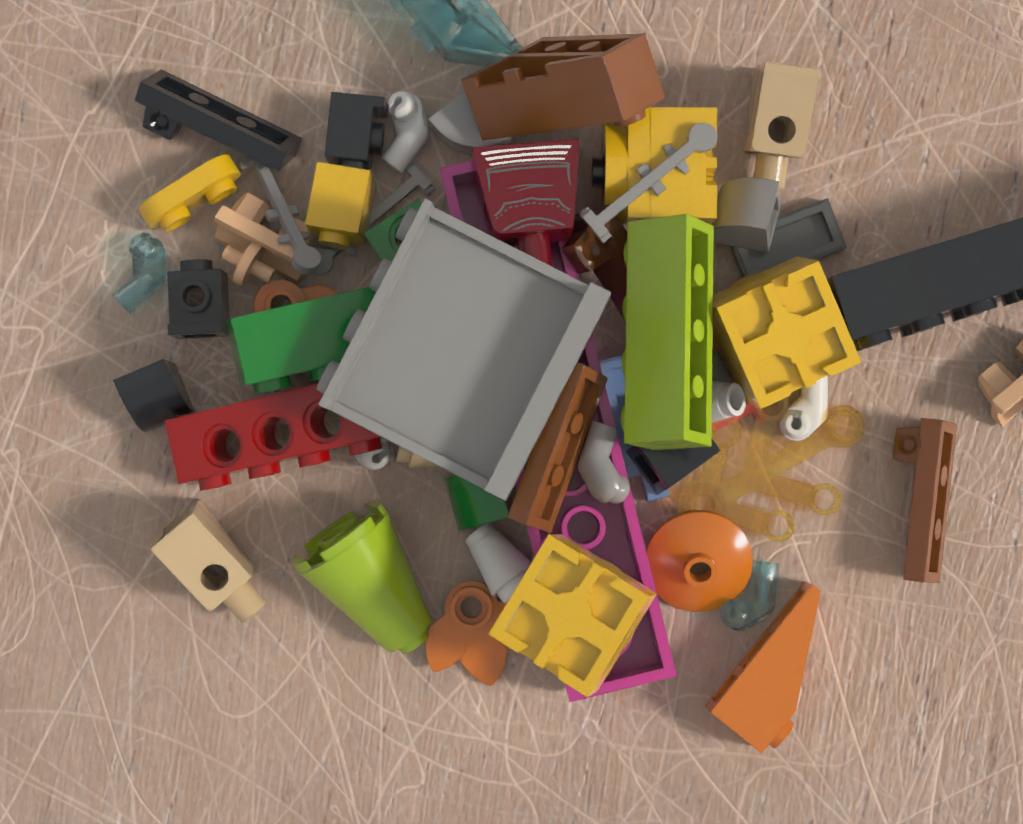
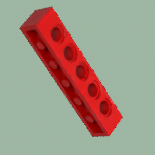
(201, 437)

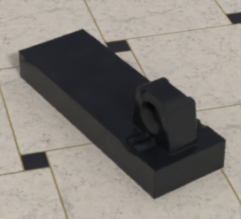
(176, 103)

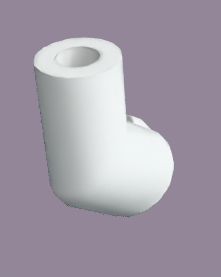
(806, 412)

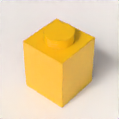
(340, 205)

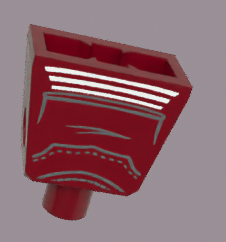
(528, 192)

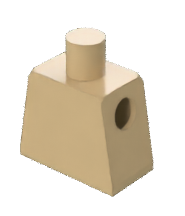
(784, 95)
(199, 541)

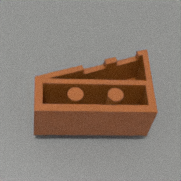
(565, 85)

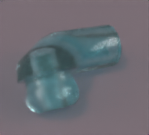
(148, 271)
(755, 602)

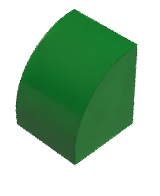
(473, 504)

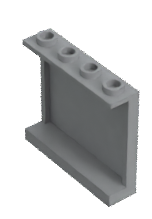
(462, 349)

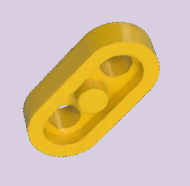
(172, 204)

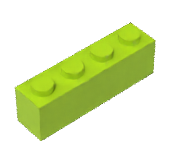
(668, 333)

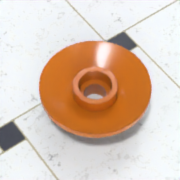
(693, 539)

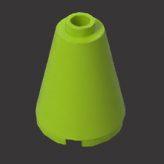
(368, 578)

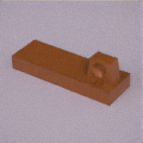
(558, 450)
(932, 451)

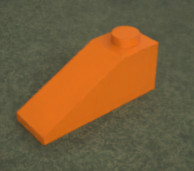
(768, 680)

